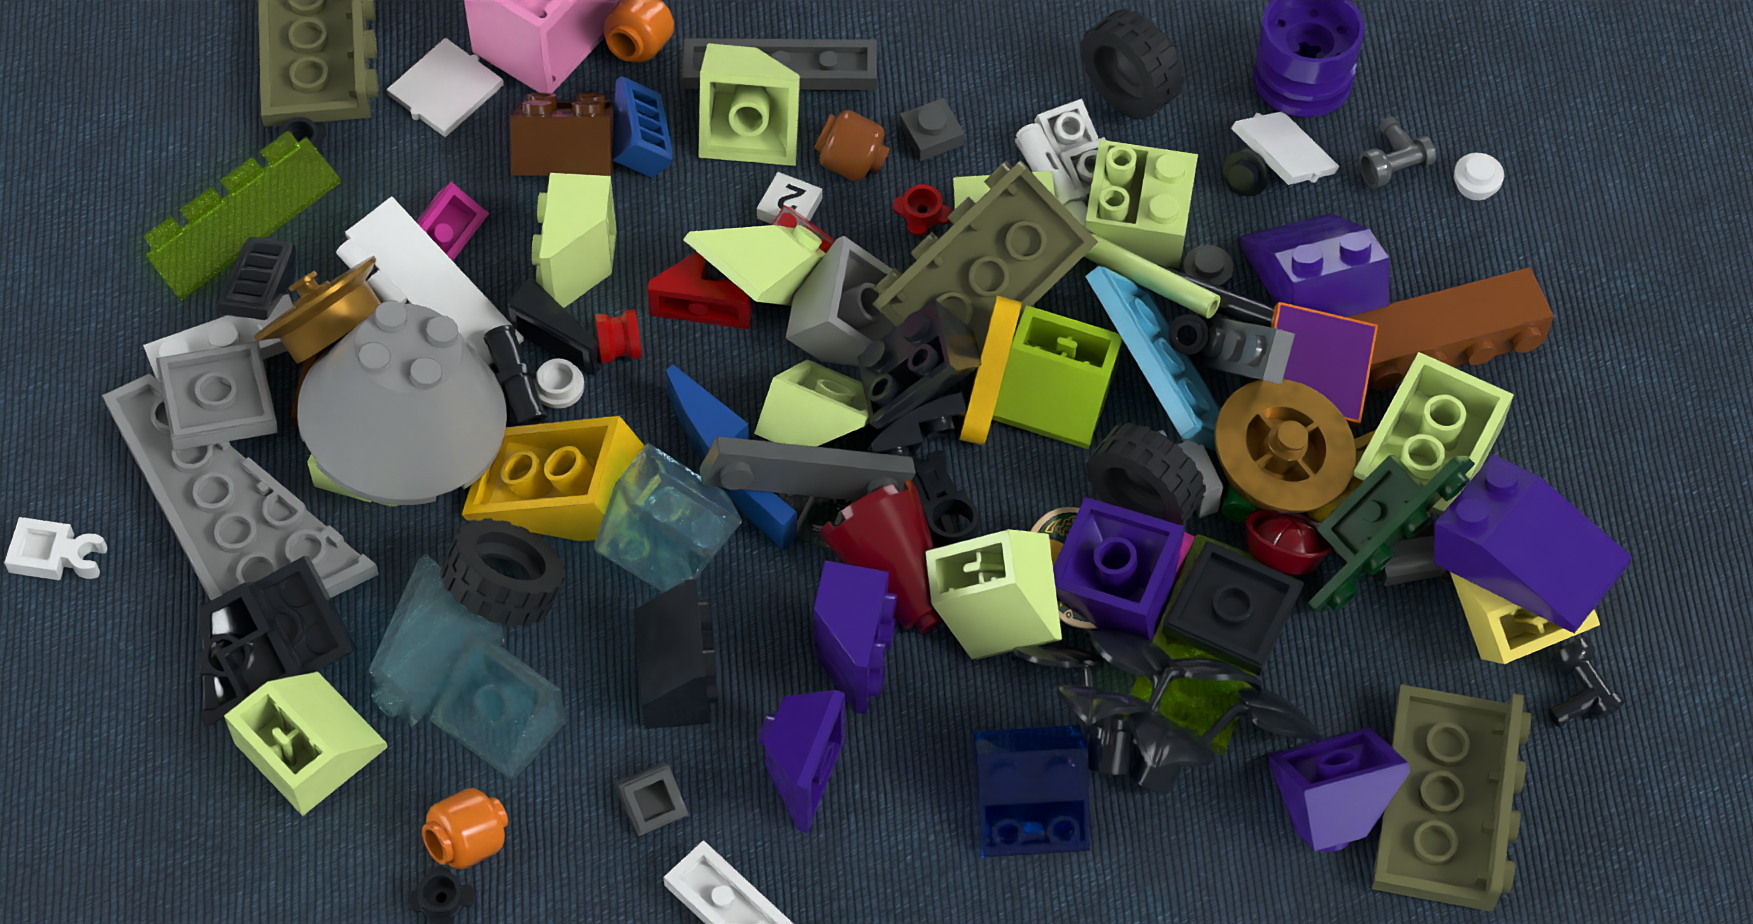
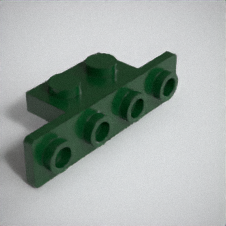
(1377, 517)

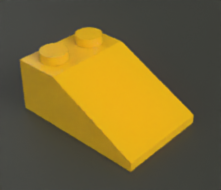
(555, 476)

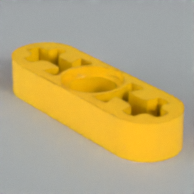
(990, 373)

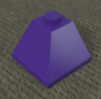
(1118, 567)
(803, 749)
(1338, 786)

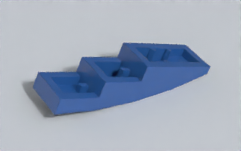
(704, 419)

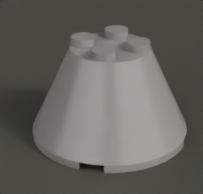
(402, 408)

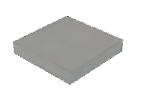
(216, 395)

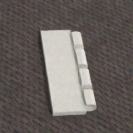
(419, 273)

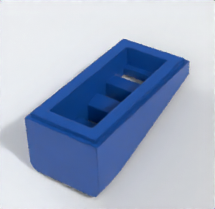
(655, 151)

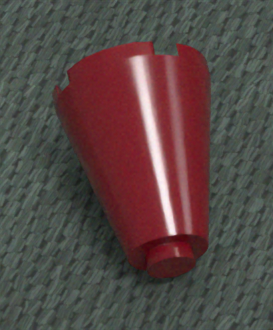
(890, 535)

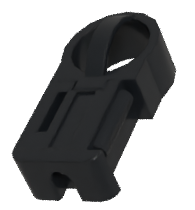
(941, 499)

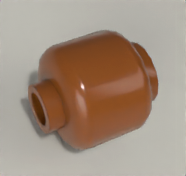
(851, 145)

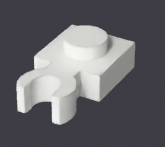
(47, 547)

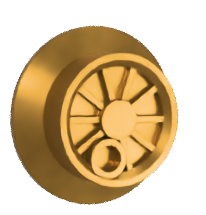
(323, 311)
(1284, 446)

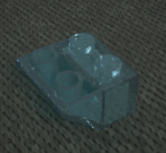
(664, 521)

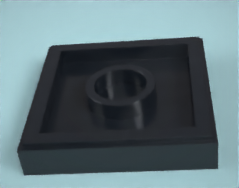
(1232, 608)

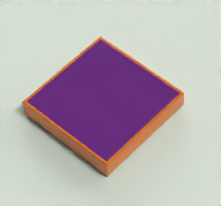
(1329, 355)

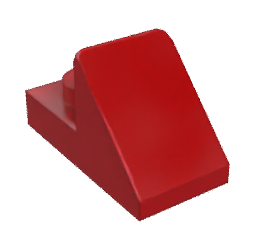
(690, 296)

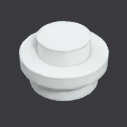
(1478, 176)
(559, 383)

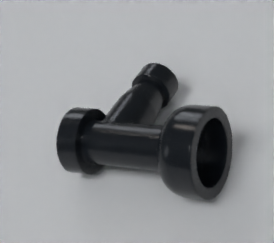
(1596, 695)

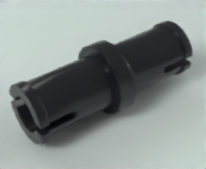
(515, 376)

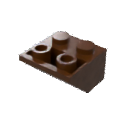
(562, 135)

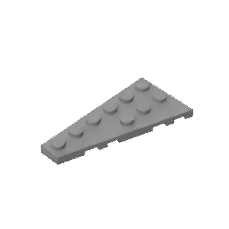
(225, 507)

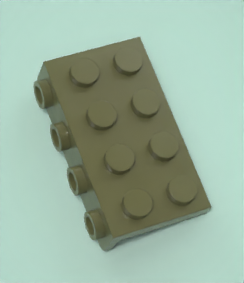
(316, 60)
(1003, 246)
(1454, 811)

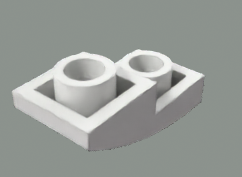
(1073, 141)

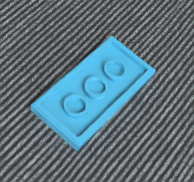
(1166, 370)

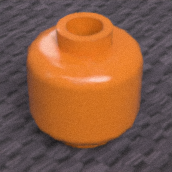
(638, 29)
(464, 829)

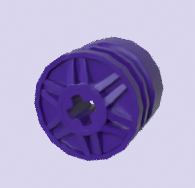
(1308, 55)

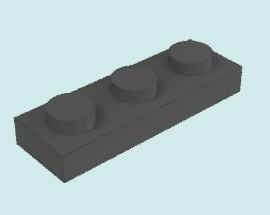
(1248, 350)

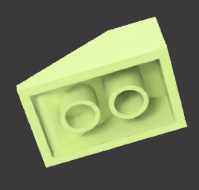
(1435, 419)

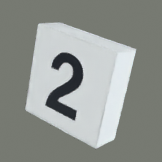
(789, 192)

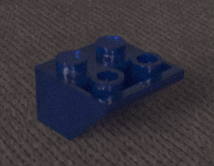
(1031, 790)

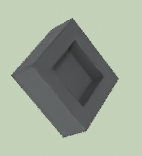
(932, 129)

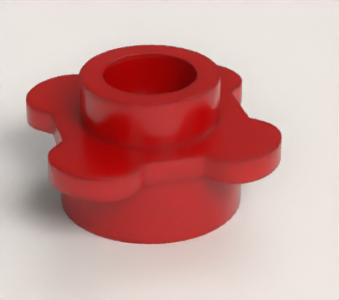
(918, 198)

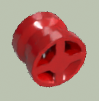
(618, 336)

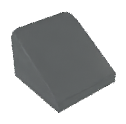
(651, 798)

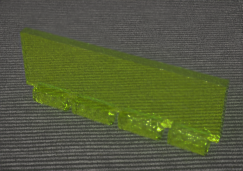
(255, 207)

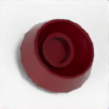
(1286, 541)

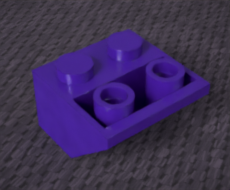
(854, 629)

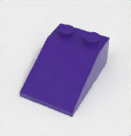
(1321, 265)
(1527, 545)

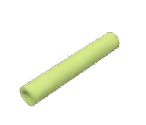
(1154, 277)

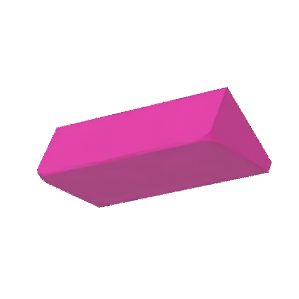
(451, 219)

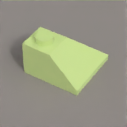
(747, 106)
(761, 260)
(812, 406)

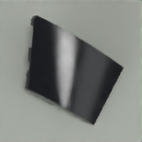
(267, 634)

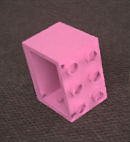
(536, 38)

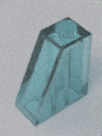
(423, 645)

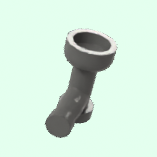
(1378, 167)

